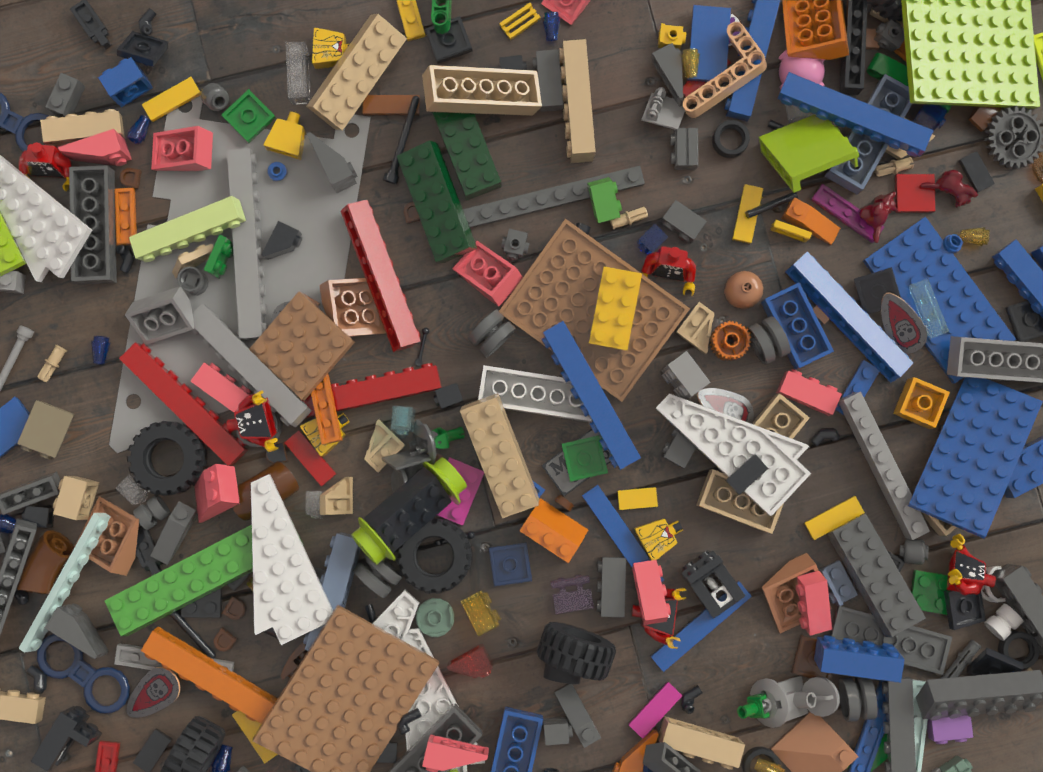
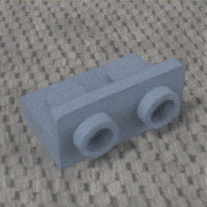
(838, 582)

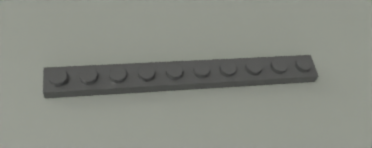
(547, 198)

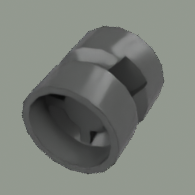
(192, 280)
(154, 510)

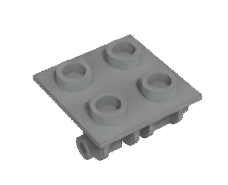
(663, 110)

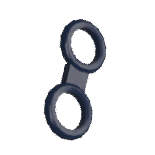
(15, 123)
(85, 676)

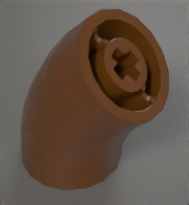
(283, 479)
(45, 563)

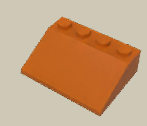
(815, 29)

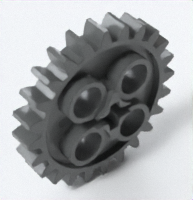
(1004, 126)

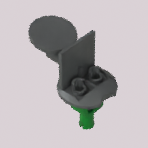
(425, 442)

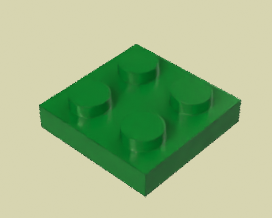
(248, 116)
(219, 256)
(584, 458)
(929, 591)

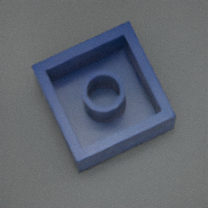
(125, 82)

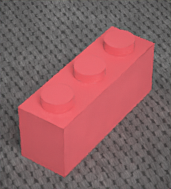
(220, 386)
(809, 392)
(651, 592)
(814, 603)

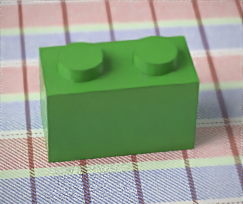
(604, 199)

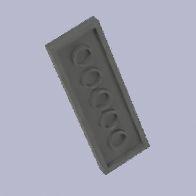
(916, 645)

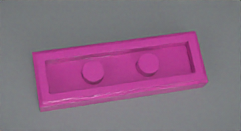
(655, 710)

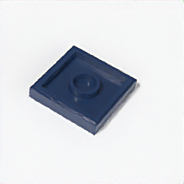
(510, 564)

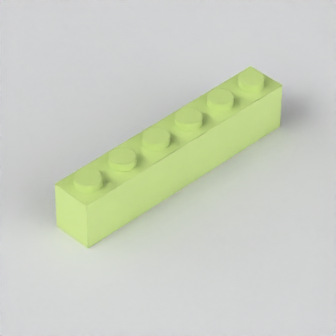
(187, 229)

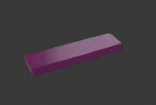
(843, 211)

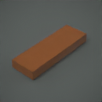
(388, 105)

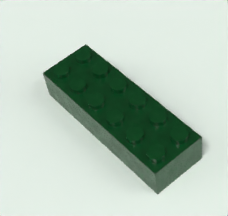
(468, 153)
(436, 202)

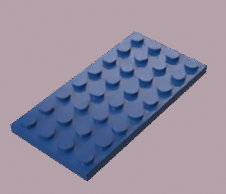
(922, 255)
(975, 455)

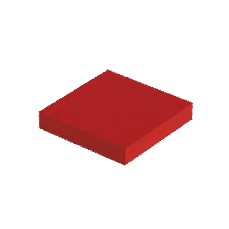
(912, 197)

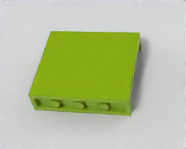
(806, 149)

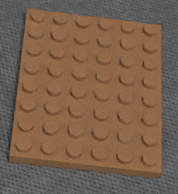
(566, 287)
(345, 697)

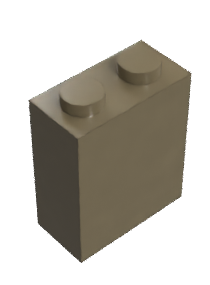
(45, 429)

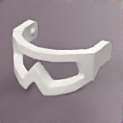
(989, 570)

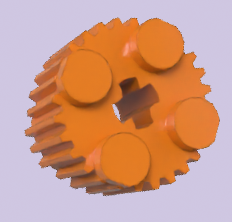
(724, 350)

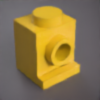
(665, 39)

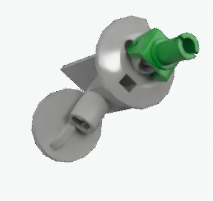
(782, 701)

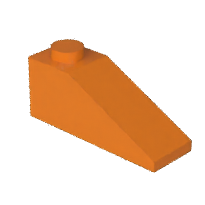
(810, 219)
(633, 759)

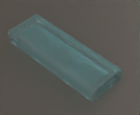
(928, 308)

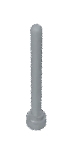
(23, 335)

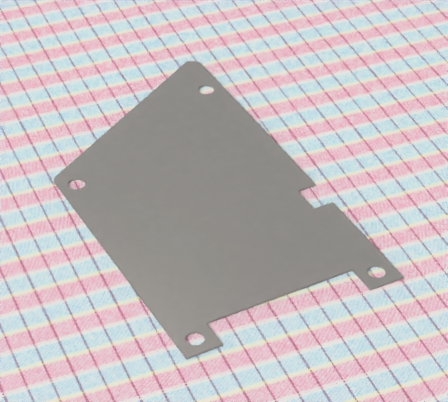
(299, 200)

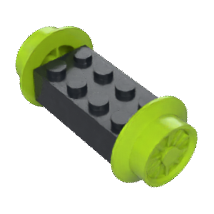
(408, 510)

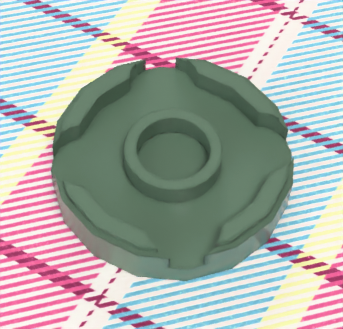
(435, 617)

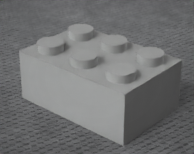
(685, 376)

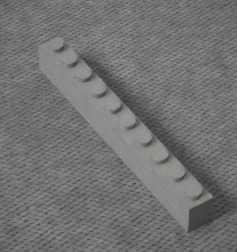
(247, 246)

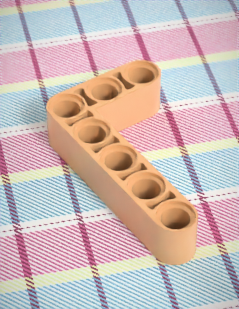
(730, 74)

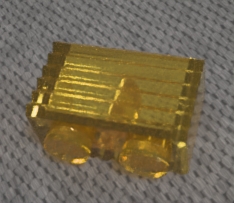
(480, 612)

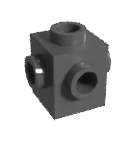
(890, 35)
(512, 238)

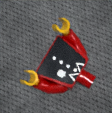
(46, 162)
(671, 264)
(255, 421)
(965, 571)
(662, 631)

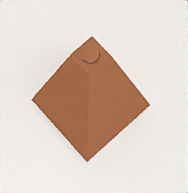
(351, 306)
(118, 541)
(782, 593)
(813, 747)

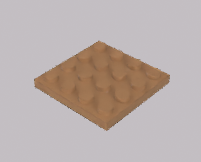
(301, 345)

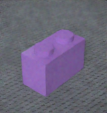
(950, 729)

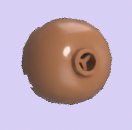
(736, 292)

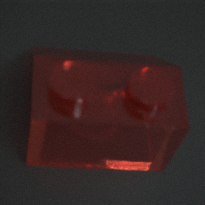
(472, 663)

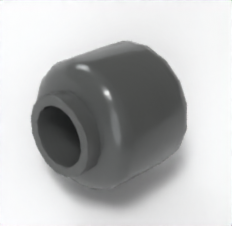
(214, 97)
(914, 551)

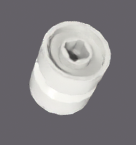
(1003, 622)

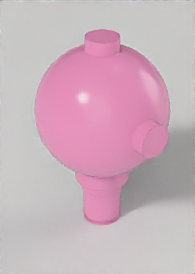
(806, 68)

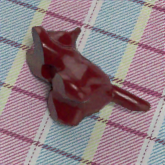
(951, 183)
(877, 213)

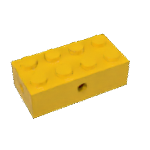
(615, 308)

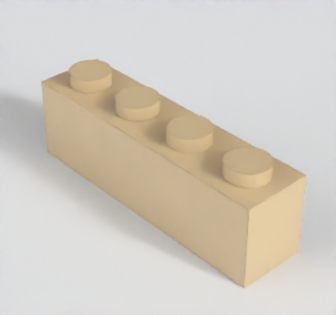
(73, 128)
(21, 707)

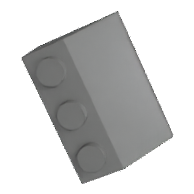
(161, 315)

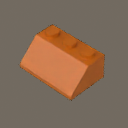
(554, 530)

